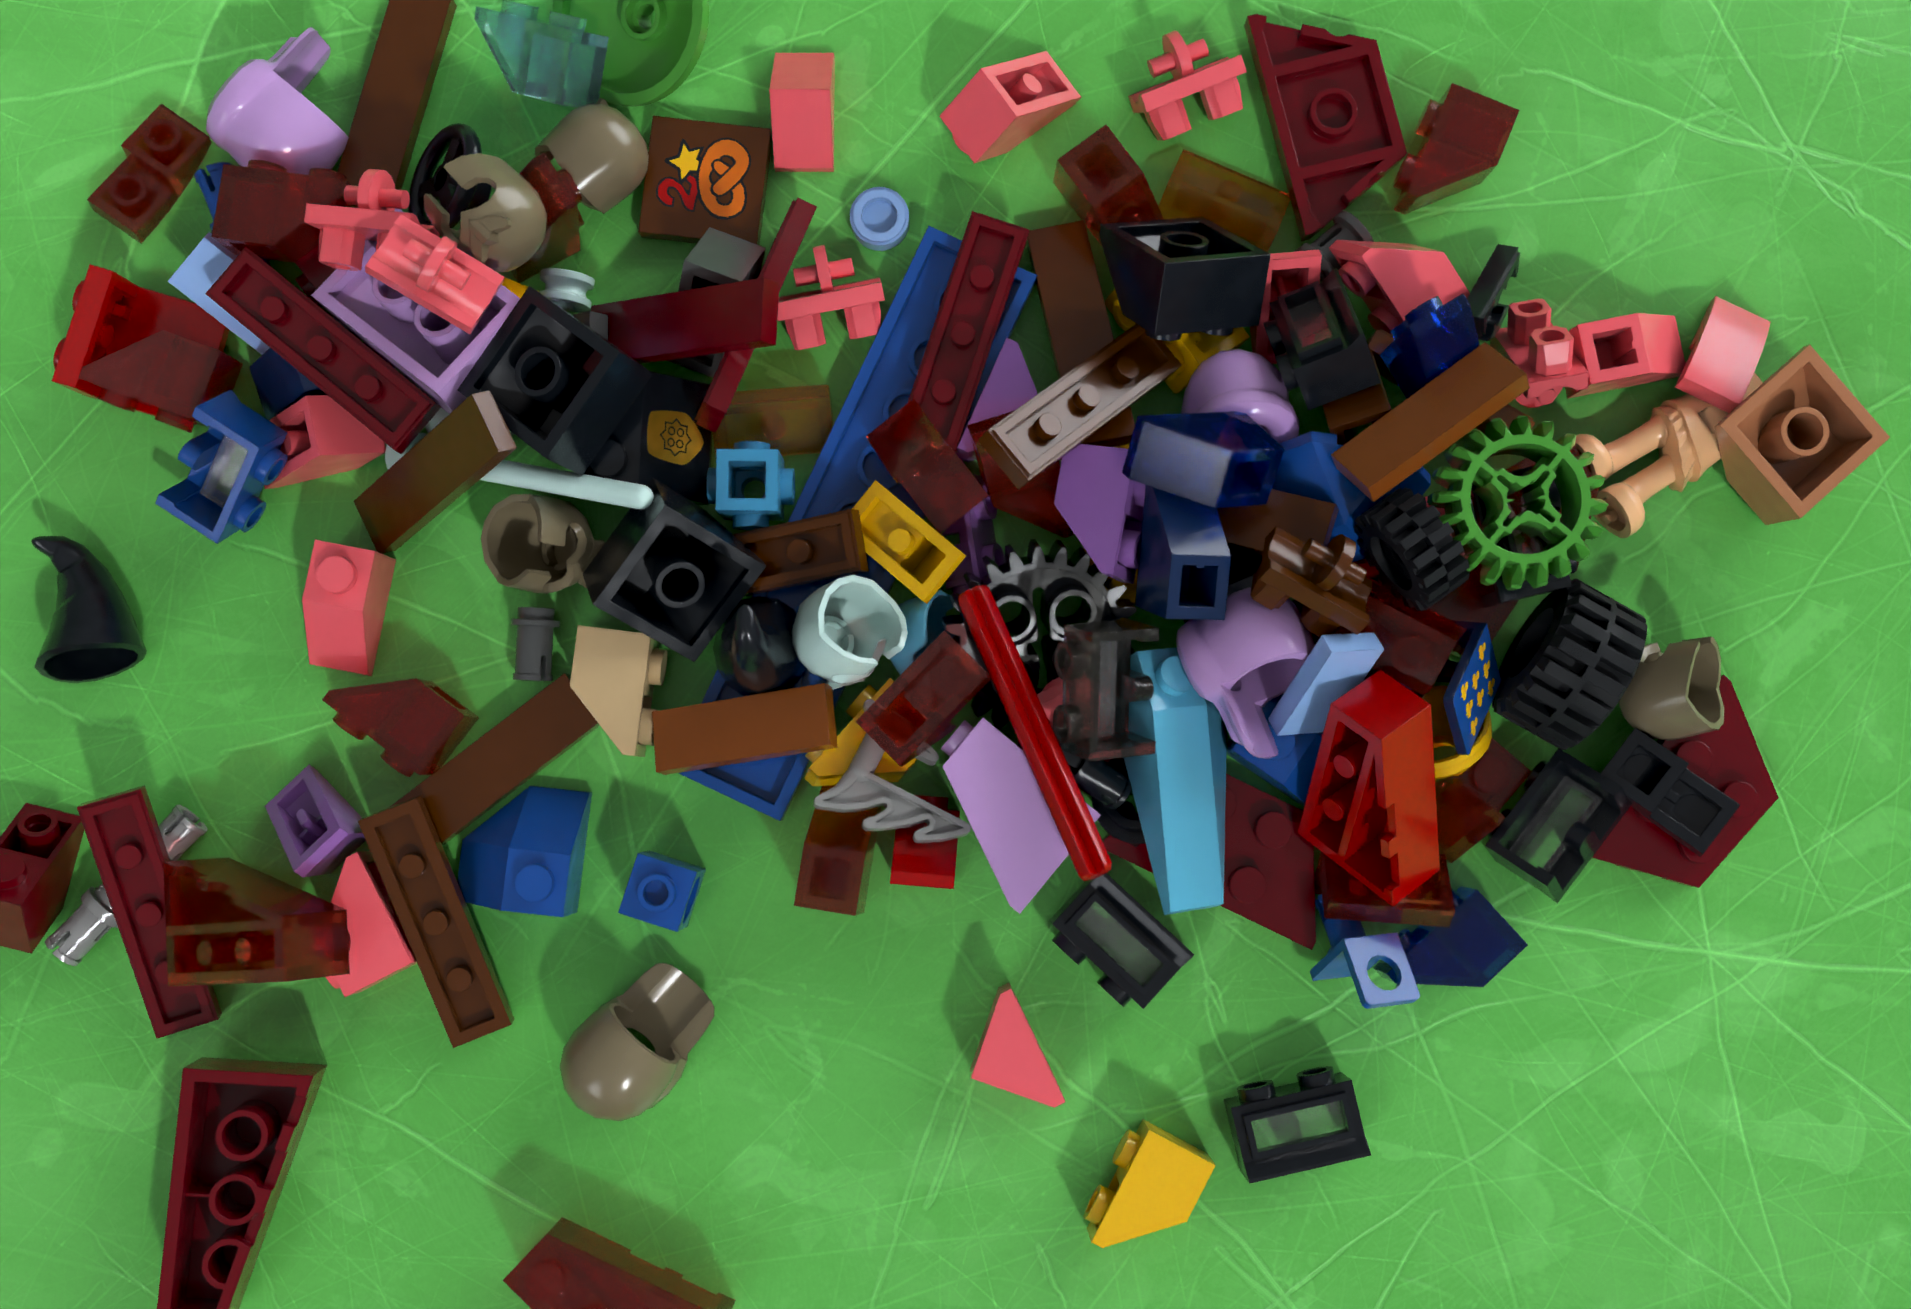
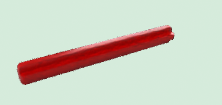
(1035, 733)

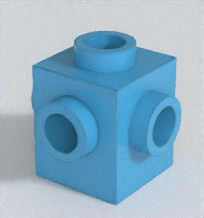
(737, 468)

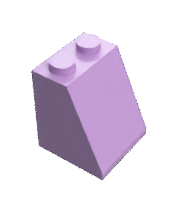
(1005, 809)

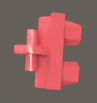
(1214, 81)
(347, 228)
(434, 273)
(857, 299)
(1541, 352)

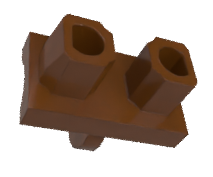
(1316, 576)

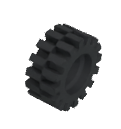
(1412, 549)

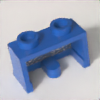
(226, 469)

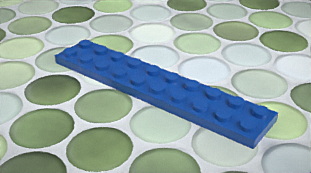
(850, 467)

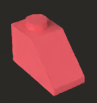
(1008, 105)
(322, 441)
(345, 605)
(375, 932)

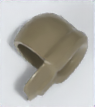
(615, 1073)

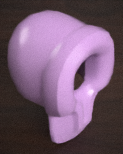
(267, 117)
(1243, 384)
(1245, 664)

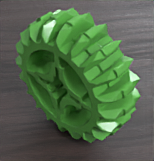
(1552, 464)

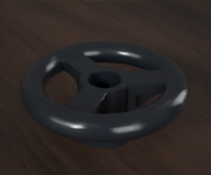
(458, 141)

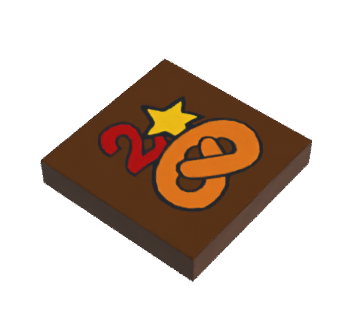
(704, 179)

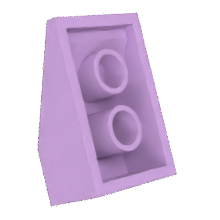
(407, 335)

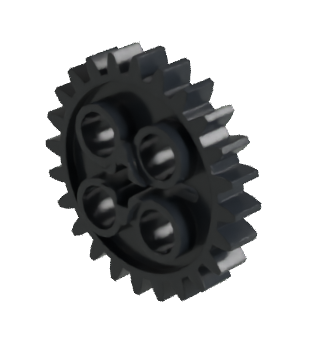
(1015, 583)

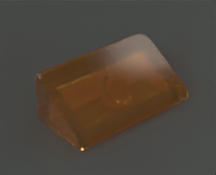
(1225, 198)
(786, 418)

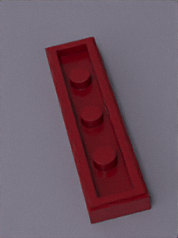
(695, 321)
(968, 322)
(323, 350)
(735, 362)
(130, 863)

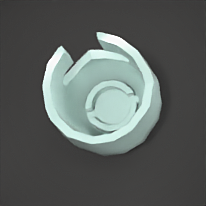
(847, 629)

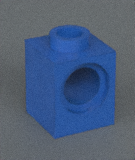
(662, 890)

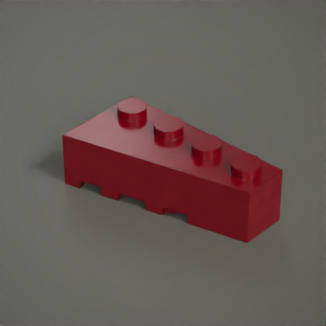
(228, 1171)

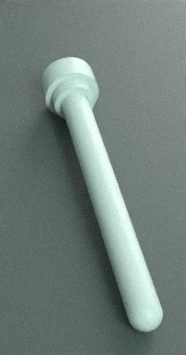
(556, 481)

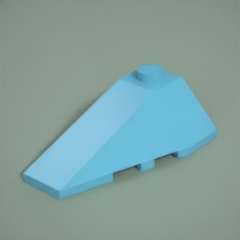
(1181, 785)

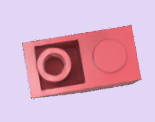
(1395, 278)
(1627, 351)

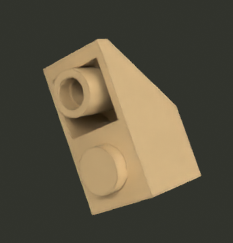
(616, 683)

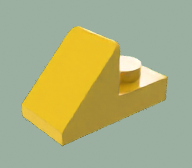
(905, 543)

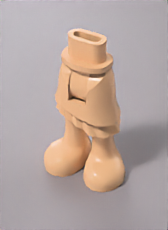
(1687, 448)

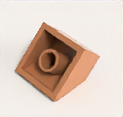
(1795, 439)

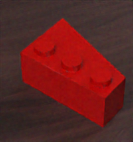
(1376, 789)

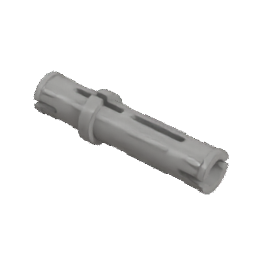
(95, 913)

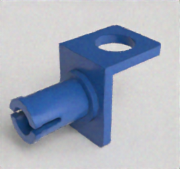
(1355, 953)

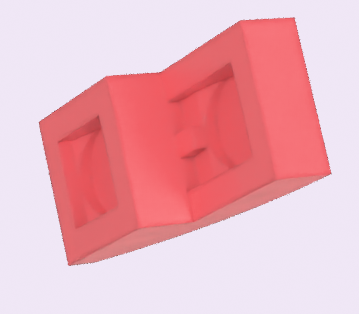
(1724, 355)

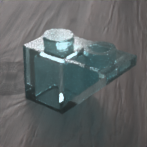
(545, 58)

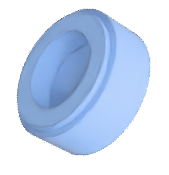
(879, 218)

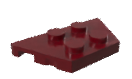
(1326, 116)
(1726, 761)
(1264, 864)

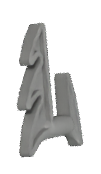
(863, 791)

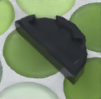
(1487, 291)

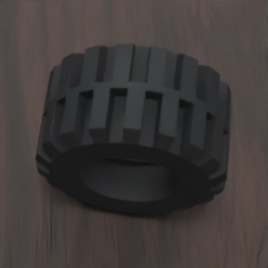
(1570, 664)

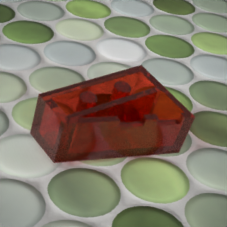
(247, 927)
(591, 1272)

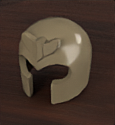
(599, 152)
(503, 229)
(538, 543)
(1676, 690)

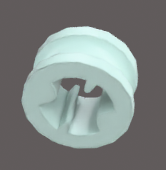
(567, 288)

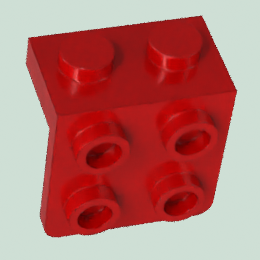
(118, 313)

